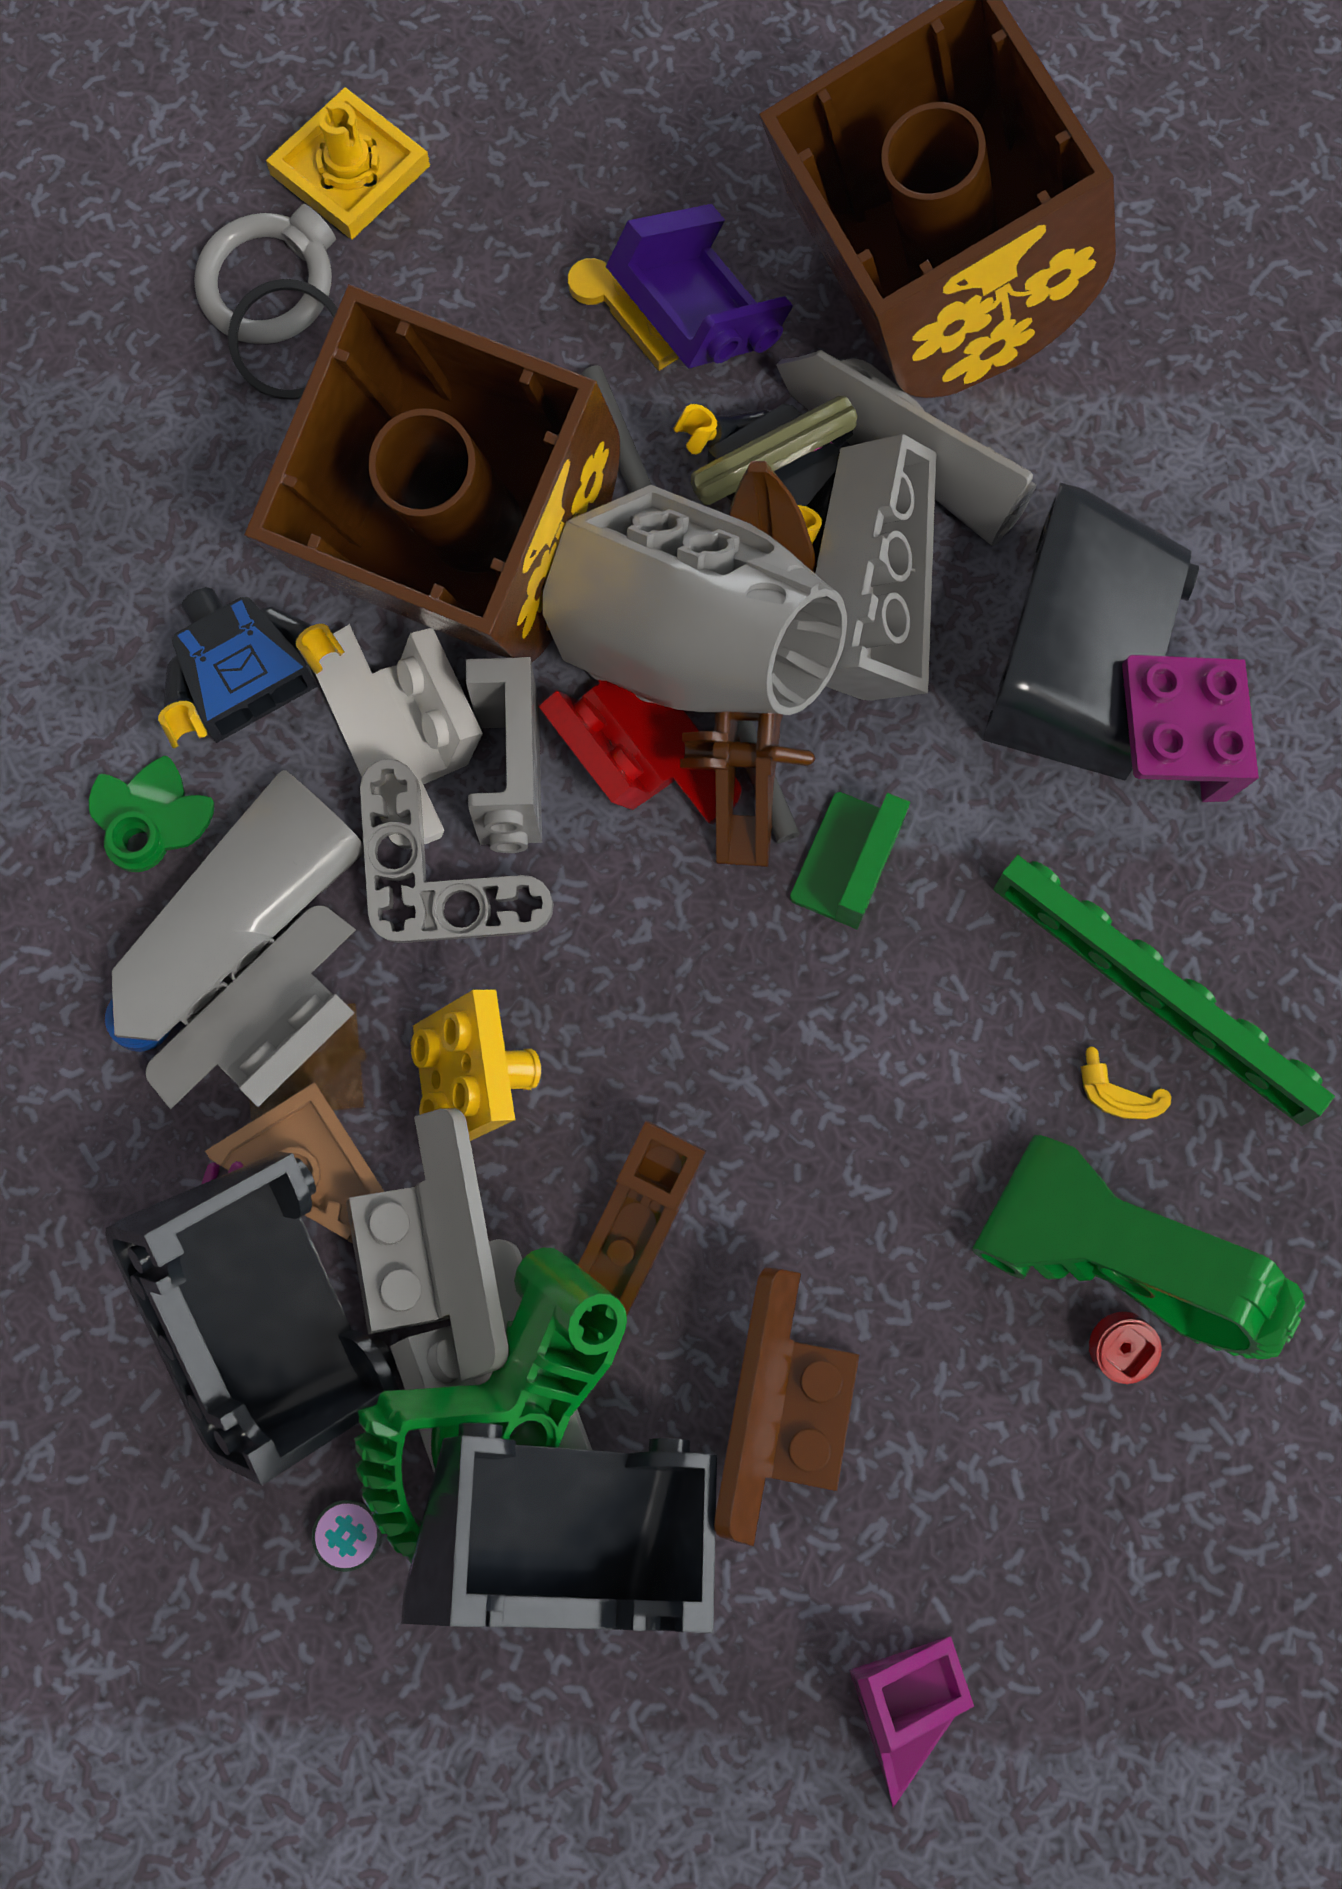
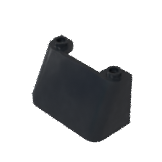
(1093, 599)
(250, 1317)
(565, 1537)

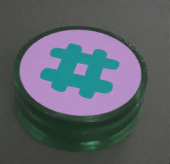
(346, 1536)

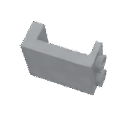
(507, 697)

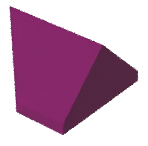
(910, 1706)

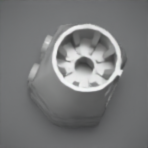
(691, 608)

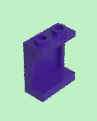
(689, 290)

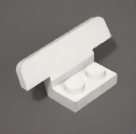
(402, 715)

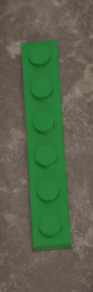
(1178, 1002)

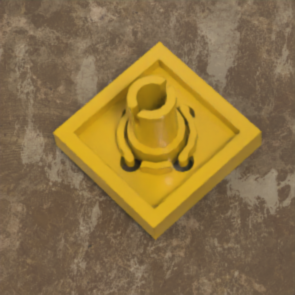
(336, 153)
(467, 1064)

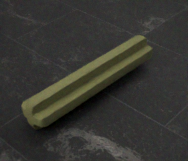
(775, 447)

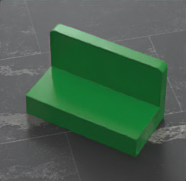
(848, 857)

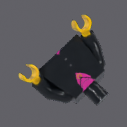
(807, 478)

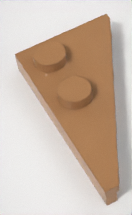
(316, 1137)

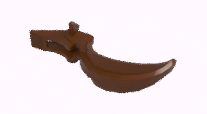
(745, 838)

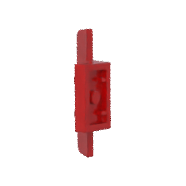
(631, 746)

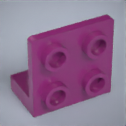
(1191, 722)

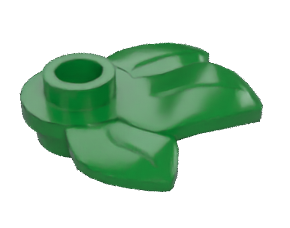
(148, 805)

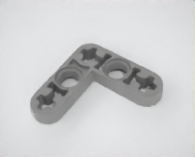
(430, 897)

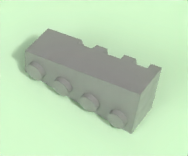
(881, 564)

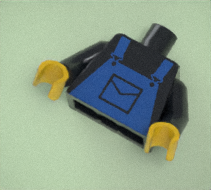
(237, 665)

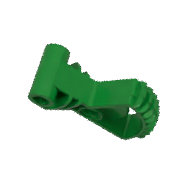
(1201, 1286)
(555, 1357)

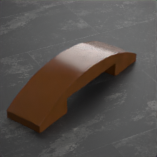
(641, 1211)

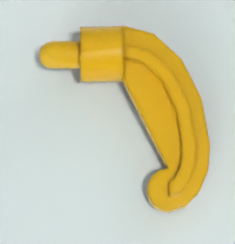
(1115, 1099)

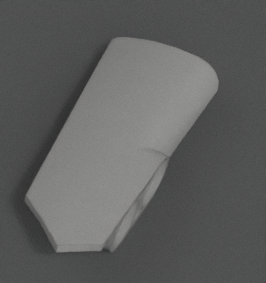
(970, 478)
(231, 908)

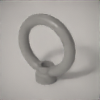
(304, 234)

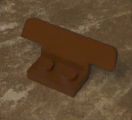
(786, 1410)

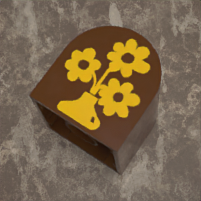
(950, 195)
(436, 473)

